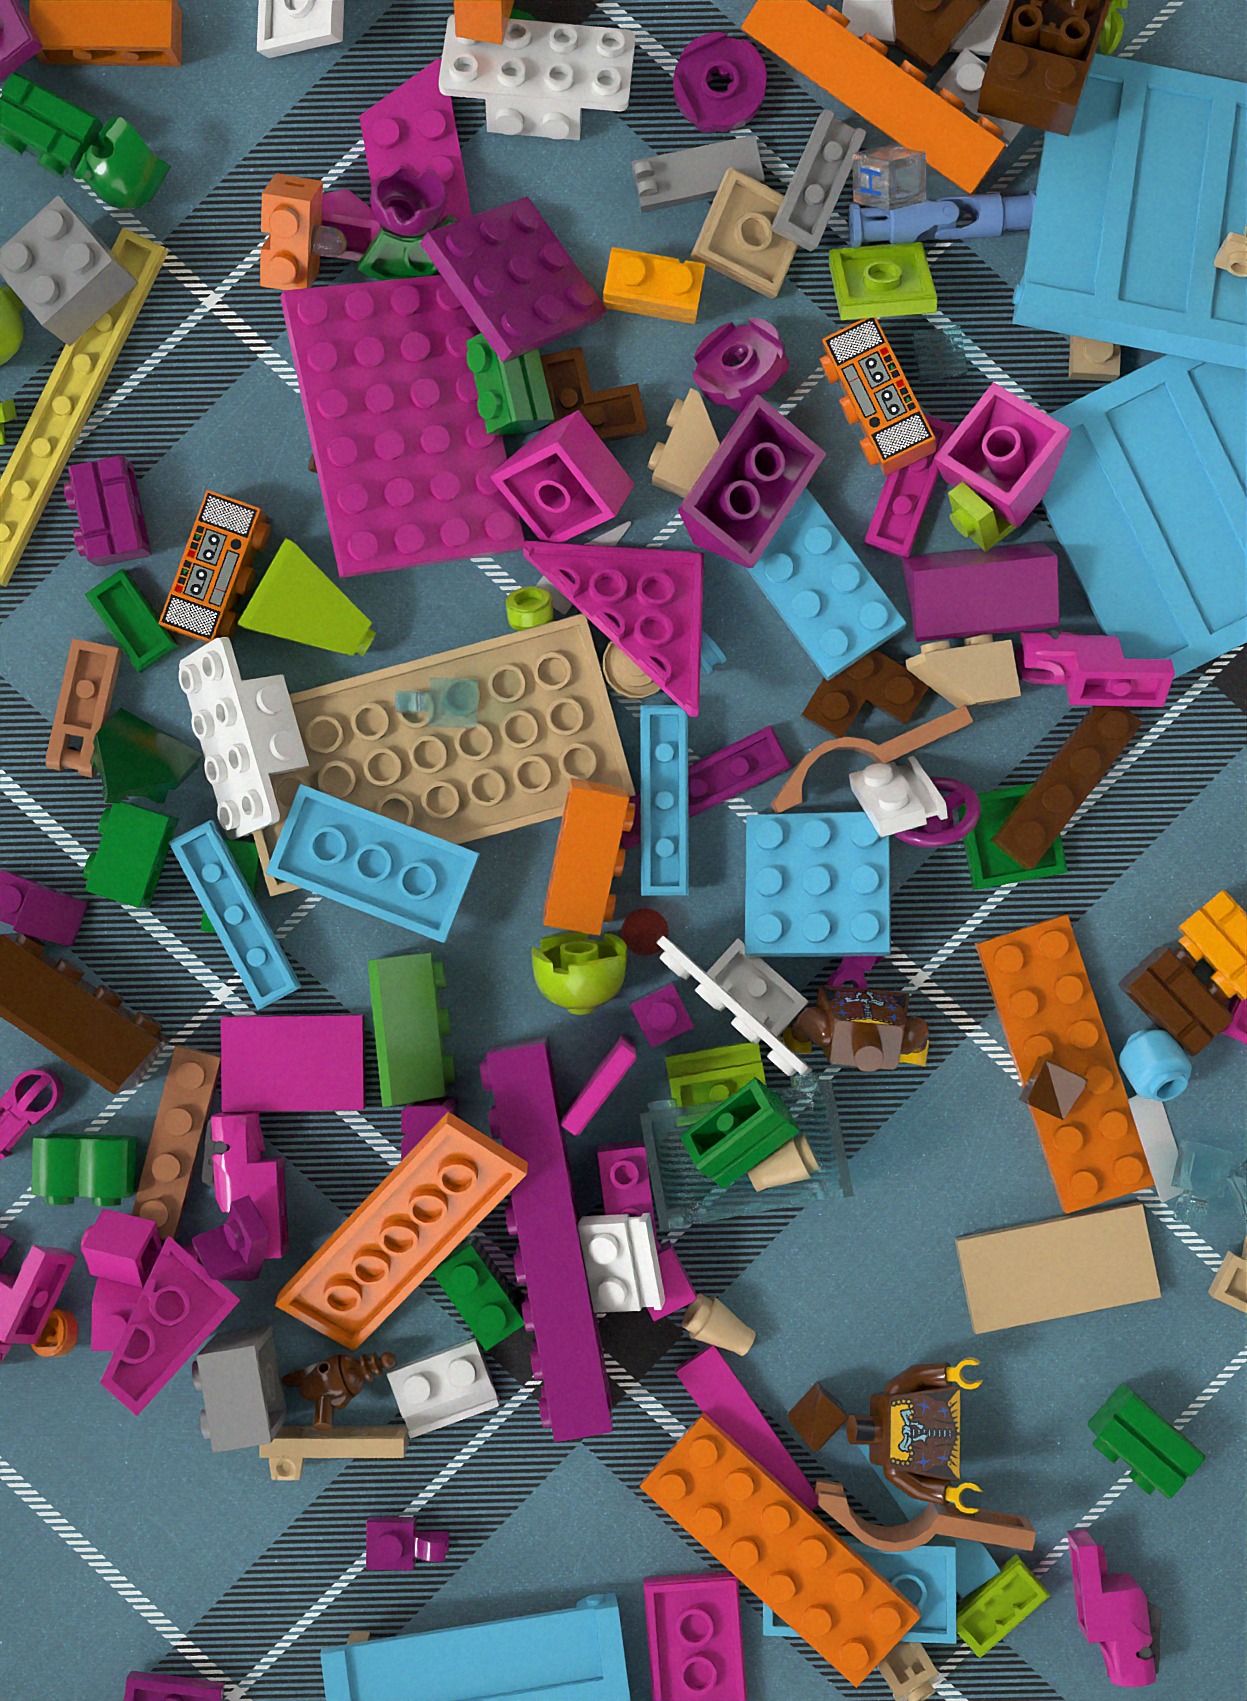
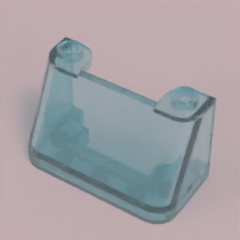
(690, 1197)

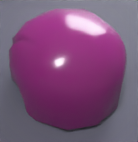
(409, 202)

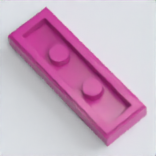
(906, 499)

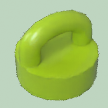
(529, 608)

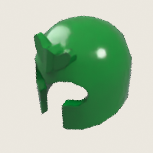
(122, 167)

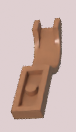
(791, 791)
(948, 1520)

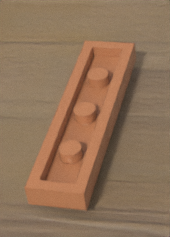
(177, 1138)

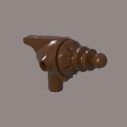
(336, 1382)

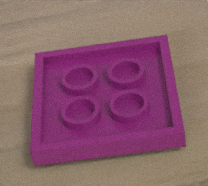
(513, 278)

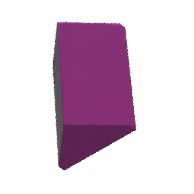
(750, 484)
(982, 591)

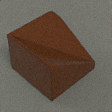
(1052, 1088)
(817, 1416)

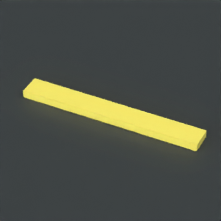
(68, 403)

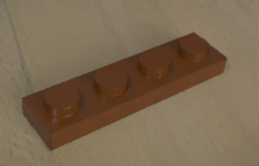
(1065, 783)

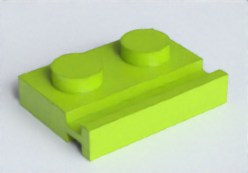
(713, 1072)

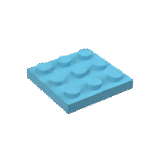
(816, 886)

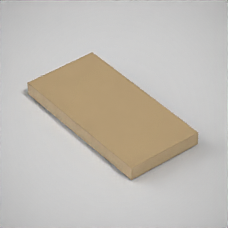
(1057, 1267)

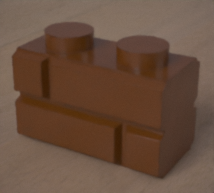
(1177, 999)

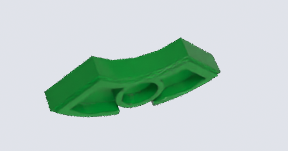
(399, 256)

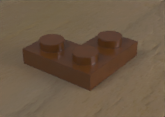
(610, 412)
(869, 680)

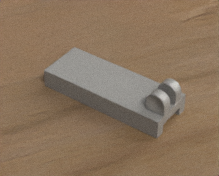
(693, 172)
(817, 181)

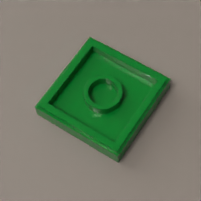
(987, 862)

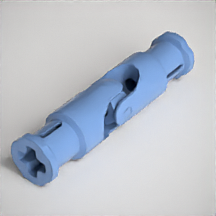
(939, 219)

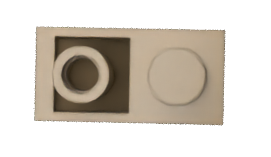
(687, 448)
(969, 674)

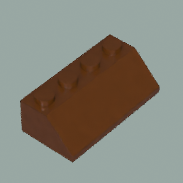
(73, 1017)

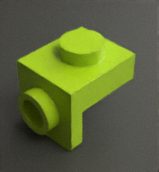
(976, 518)

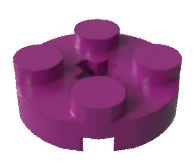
(729, 57)
(762, 363)

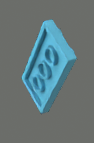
(824, 590)
(372, 863)
(921, 1574)

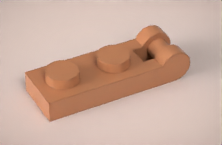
(83, 704)

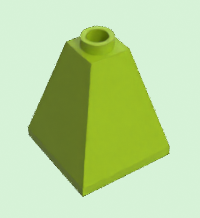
(305, 607)

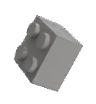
(64, 271)
(240, 1389)

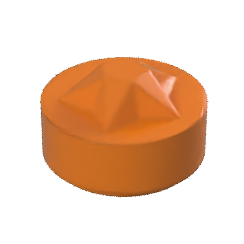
(58, 1334)

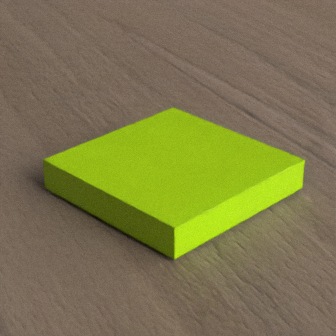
(882, 281)

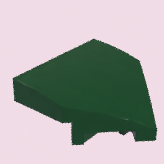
(140, 759)

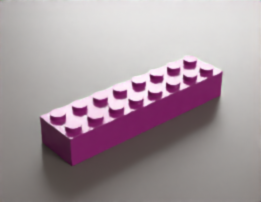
(550, 1252)

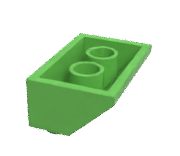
(411, 1027)

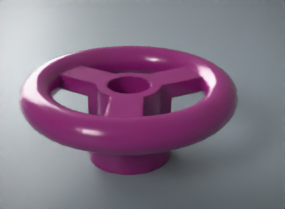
(943, 832)

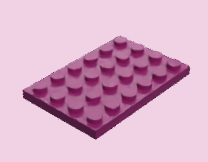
(397, 425)

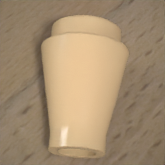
(787, 1164)
(715, 1324)

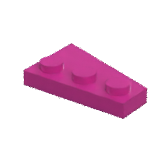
(166, 1326)

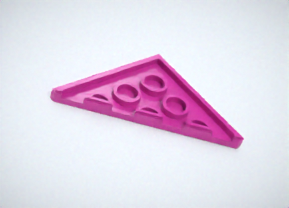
(641, 601)

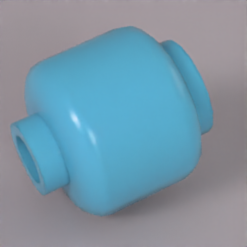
(1155, 1065)

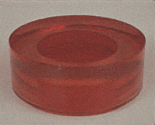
(643, 930)

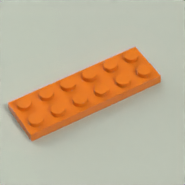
(1054, 1015)
(402, 1232)
(780, 1549)

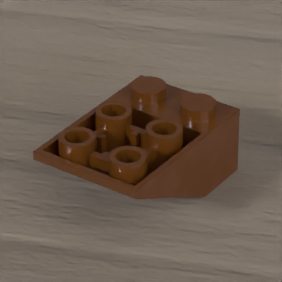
(1042, 62)

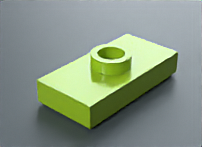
(999, 1606)

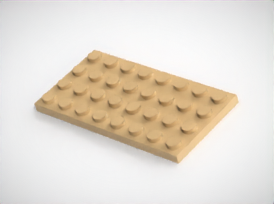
(537, 727)

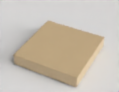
(739, 236)

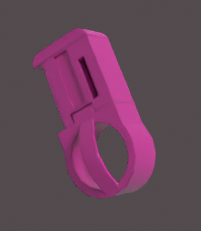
(15, 1109)

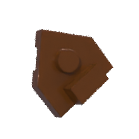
(932, 27)

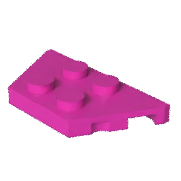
(417, 131)

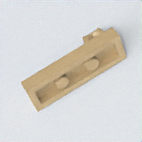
(296, 1443)

